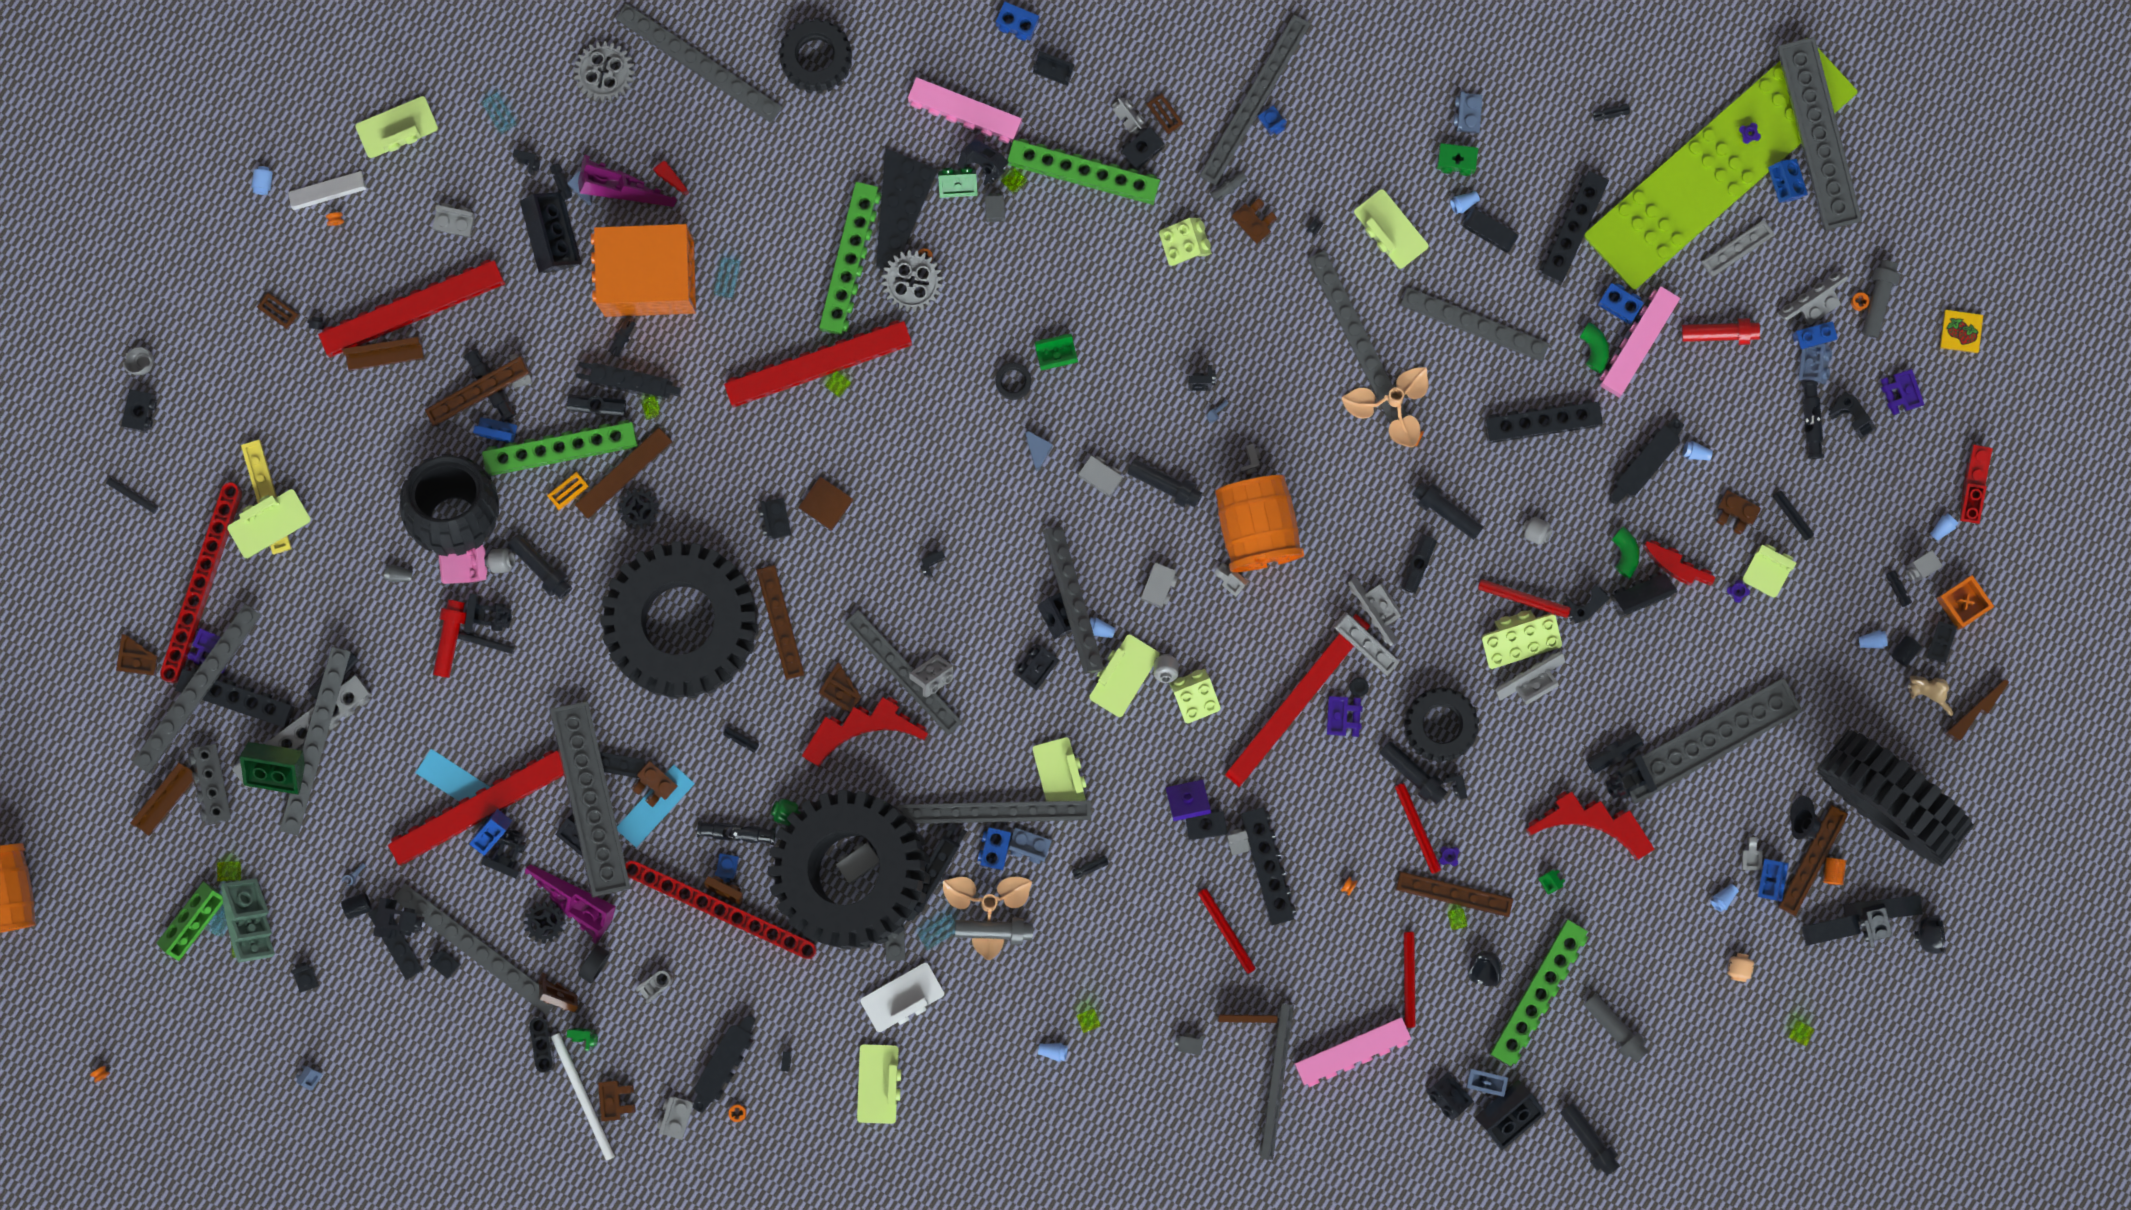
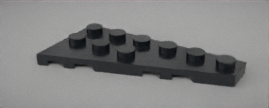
(903, 196)

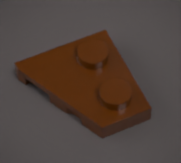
(135, 658)
(840, 690)
(557, 994)

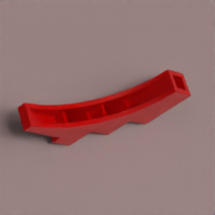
(858, 722)
(1622, 828)

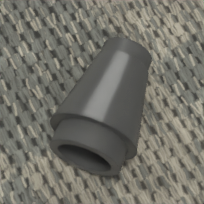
(397, 574)

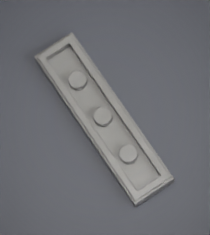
(1737, 248)
(1366, 644)

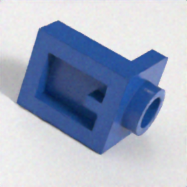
(1272, 121)
(727, 867)

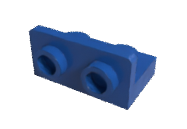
(1815, 335)
(495, 430)

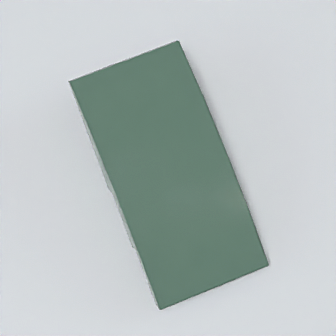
(247, 920)

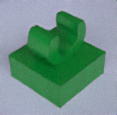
(1551, 881)

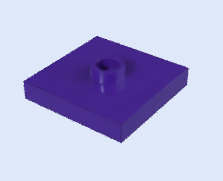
(1188, 800)

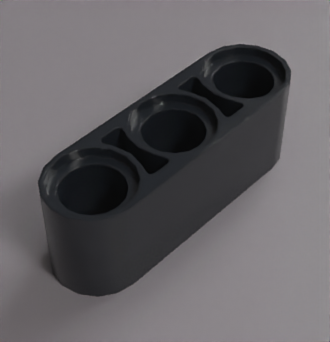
(1490, 230)
(1831, 930)
(536, 1036)

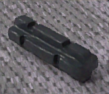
(1611, 112)
(561, 181)
(1898, 588)
(741, 739)
(1090, 867)

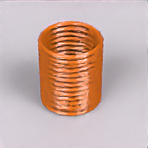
(1834, 871)

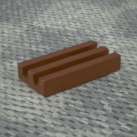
(1173, 126)
(290, 320)

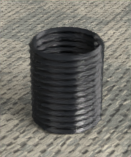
(1906, 651)
(356, 905)

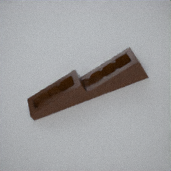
(1984, 706)

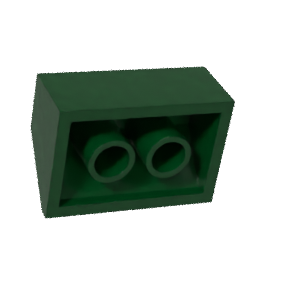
(272, 767)

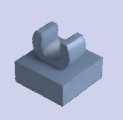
(309, 1077)

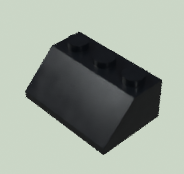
(1643, 594)
(1510, 1115)

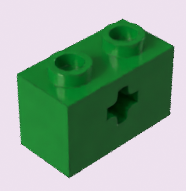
(1466, 155)

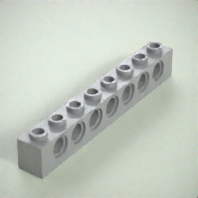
(353, 686)

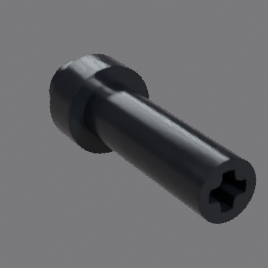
(1183, 492)
(1431, 498)
(554, 581)
(1429, 787)
(1602, 1156)

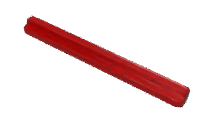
(1524, 598)
(1417, 827)
(1226, 931)
(1409, 979)

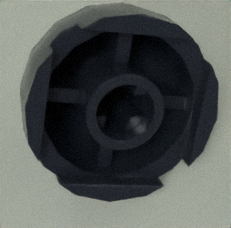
(1931, 935)

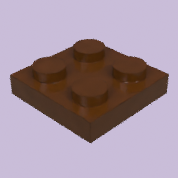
(730, 893)

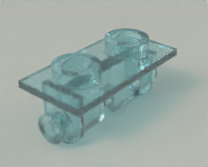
(218, 923)

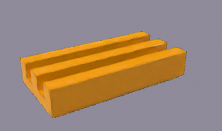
(570, 489)

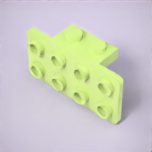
(396, 127)
(1390, 229)
(268, 522)
(1520, 638)
(1123, 675)
(1059, 771)
(878, 1084)

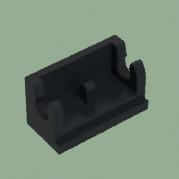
(1053, 68)
(1942, 643)

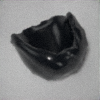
(1485, 969)

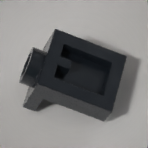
(524, 158)
(1459, 787)
(444, 963)
(305, 977)

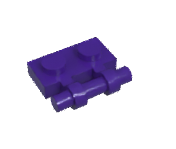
(1908, 391)
(204, 642)
(1337, 716)

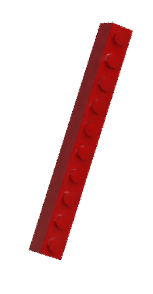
(411, 308)
(817, 364)
(474, 810)

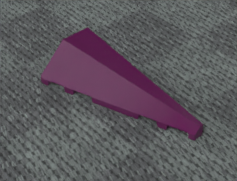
(603, 182)
(589, 911)

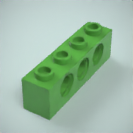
(190, 921)

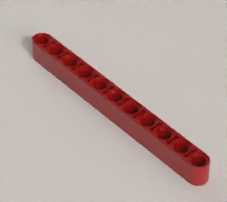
(203, 592)
(1291, 707)
(730, 910)

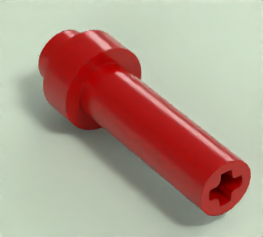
(1741, 331)
(453, 618)

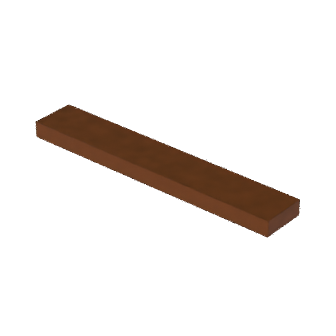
(477, 391)
(623, 473)
(780, 622)
(1812, 860)
(1454, 894)

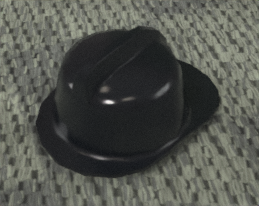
(1803, 819)

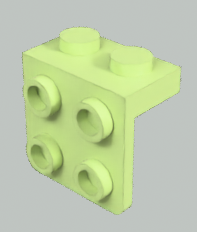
(1185, 241)
(1768, 570)
(1195, 695)

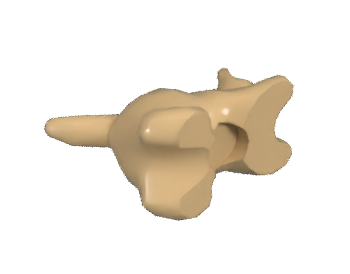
(1934, 689)

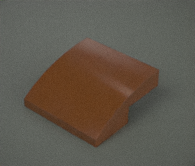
(826, 503)

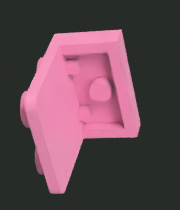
(463, 568)

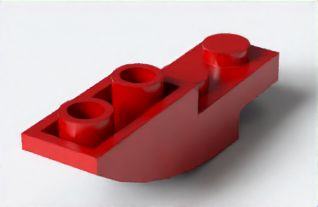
(1974, 484)
(1670, 560)

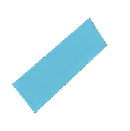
(449, 777)
(644, 818)

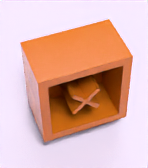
(1965, 602)

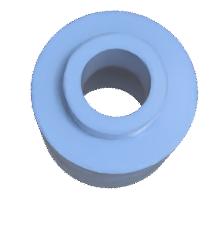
(261, 180)

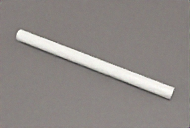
(582, 1096)

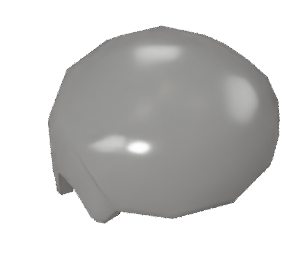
(138, 361)

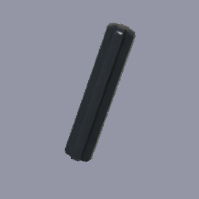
(1793, 515)

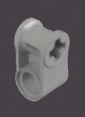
(653, 986)

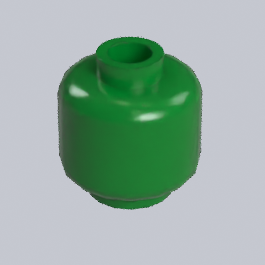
(782, 809)

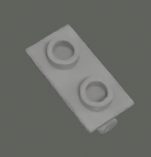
(1125, 109)

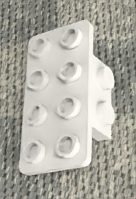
(902, 998)

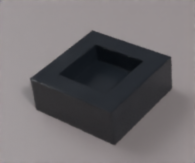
(786, 1061)

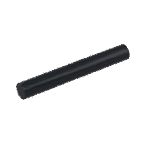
(131, 495)
(485, 642)

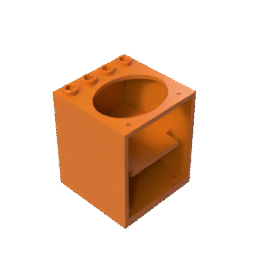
(644, 270)

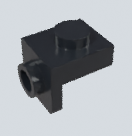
(933, 558)

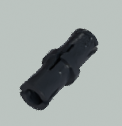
(622, 337)

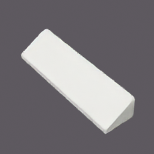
(327, 190)

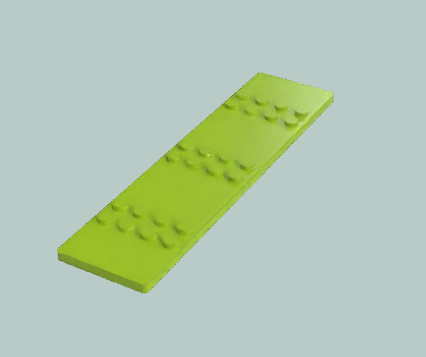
(1705, 177)

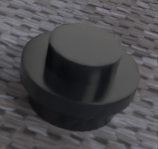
(316, 322)
(1359, 687)

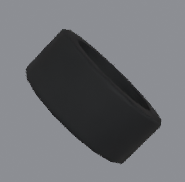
(1013, 395)
(594, 964)

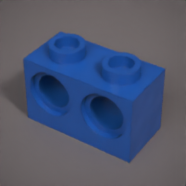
(1019, 17)
(1788, 180)
(1618, 308)
(490, 832)
(1000, 849)
(1773, 880)

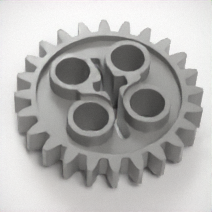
(620, 76)
(909, 298)

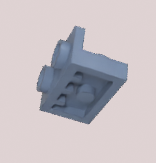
(1468, 112)
(1815, 364)
(1029, 845)

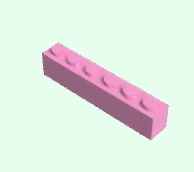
(964, 110)
(1639, 342)
(1352, 1051)

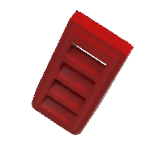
(665, 172)

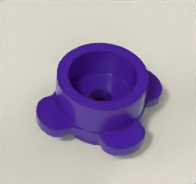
(1746, 138)
(1738, 586)
(1454, 855)

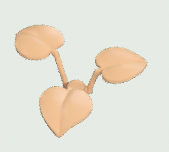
(1410, 383)
(1013, 892)

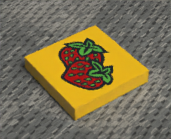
(1961, 331)

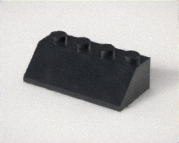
(550, 232)

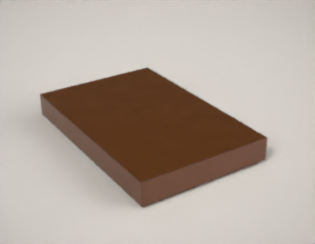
(1247, 1018)

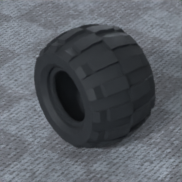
(442, 480)

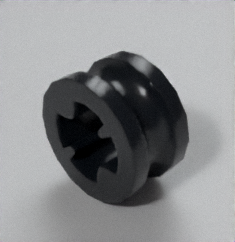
(1314, 227)

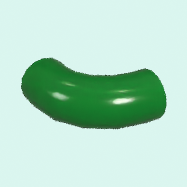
(1598, 347)
(1629, 552)

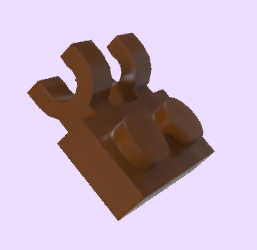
(1251, 224)
(1739, 508)
(655, 779)
(610, 1100)

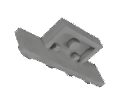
(1817, 301)
(1379, 607)
(1534, 681)

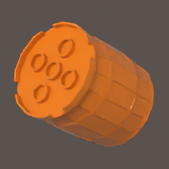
(1258, 523)
(15, 890)

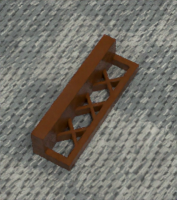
(384, 353)
(164, 799)

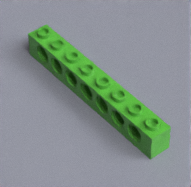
(1109, 185)
(861, 193)
(627, 441)
(1500, 1050)

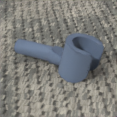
(1212, 414)
(353, 876)

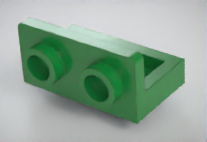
(1056, 352)

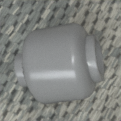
(1537, 530)
(500, 560)
(1166, 668)

